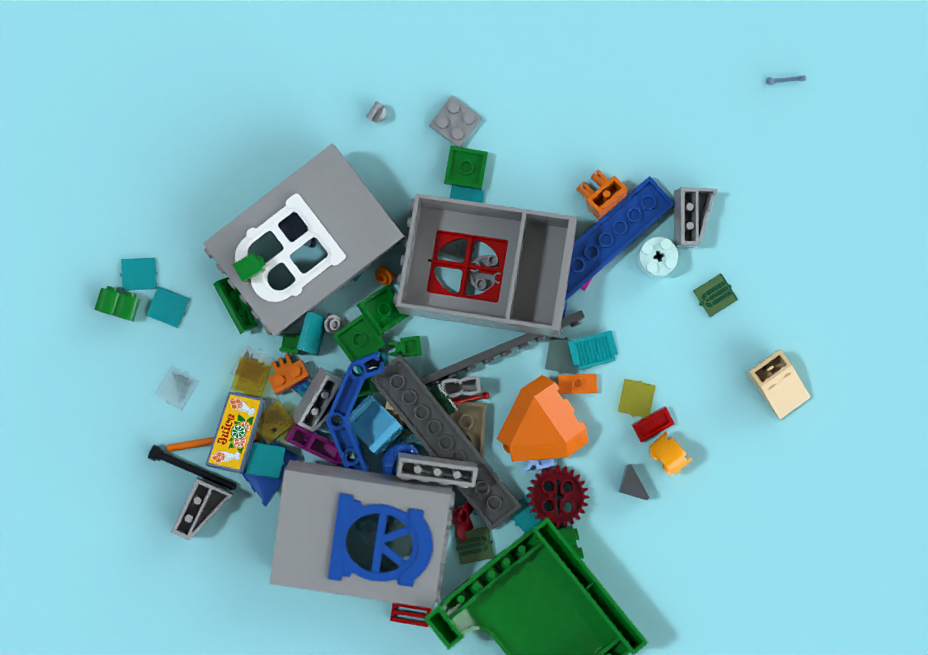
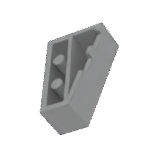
(690, 215)
(317, 400)
(199, 507)

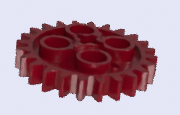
(574, 497)

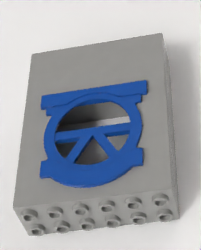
(323, 503)

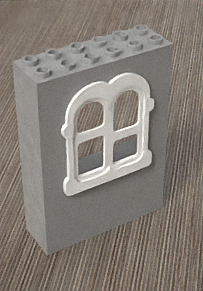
(337, 213)

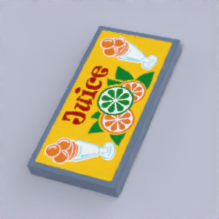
(235, 432)

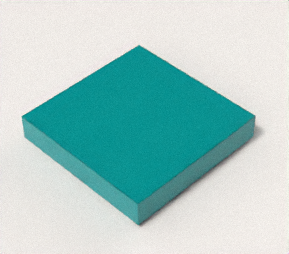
(311, 334)

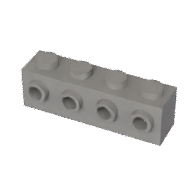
(436, 470)

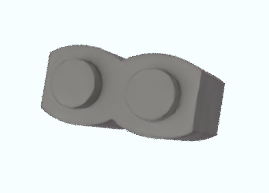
(466, 386)

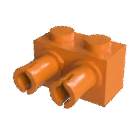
(606, 197)

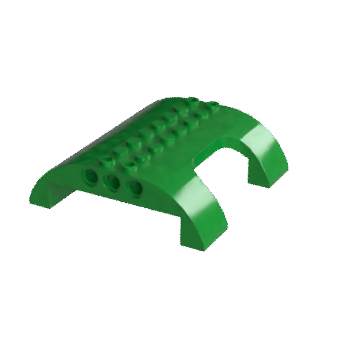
(537, 602)

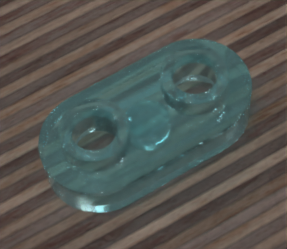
(369, 534)

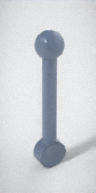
(769, 81)

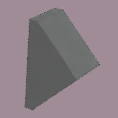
(632, 485)

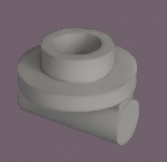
(377, 112)
(332, 323)

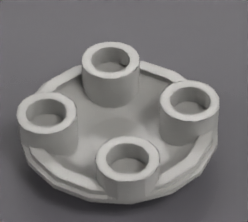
(481, 280)

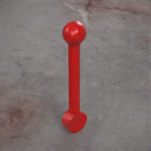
(485, 395)

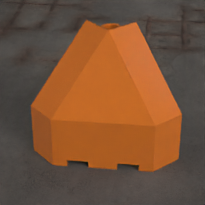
(541, 424)

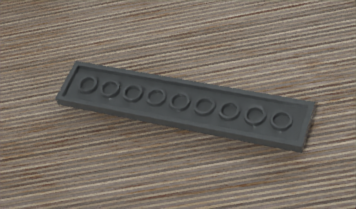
(444, 438)

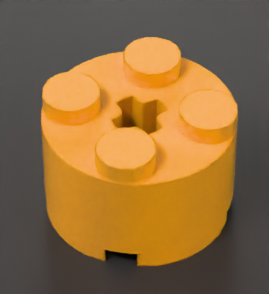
(669, 453)

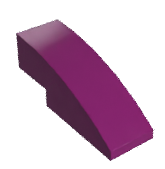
(313, 444)

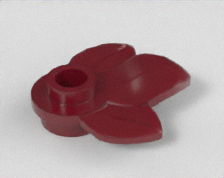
(462, 520)

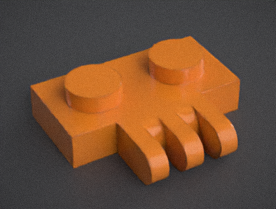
(287, 374)

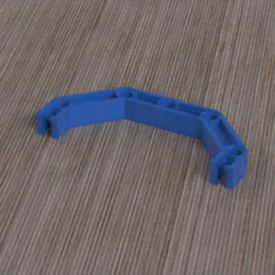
(343, 432)

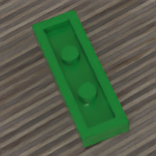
(235, 306)

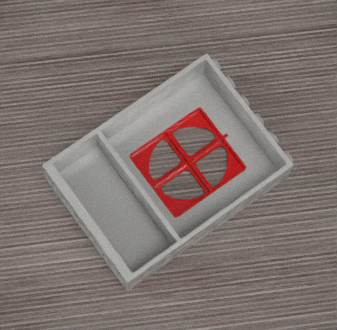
(532, 258)

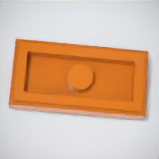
(577, 384)

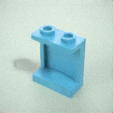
(374, 425)

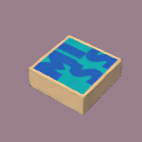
(301, 388)

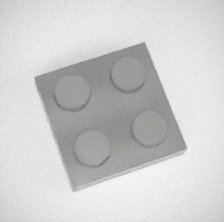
(455, 122)

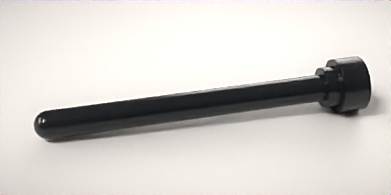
(157, 453)

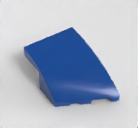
(266, 486)

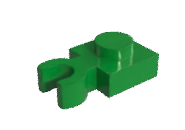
(409, 347)

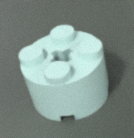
(662, 247)

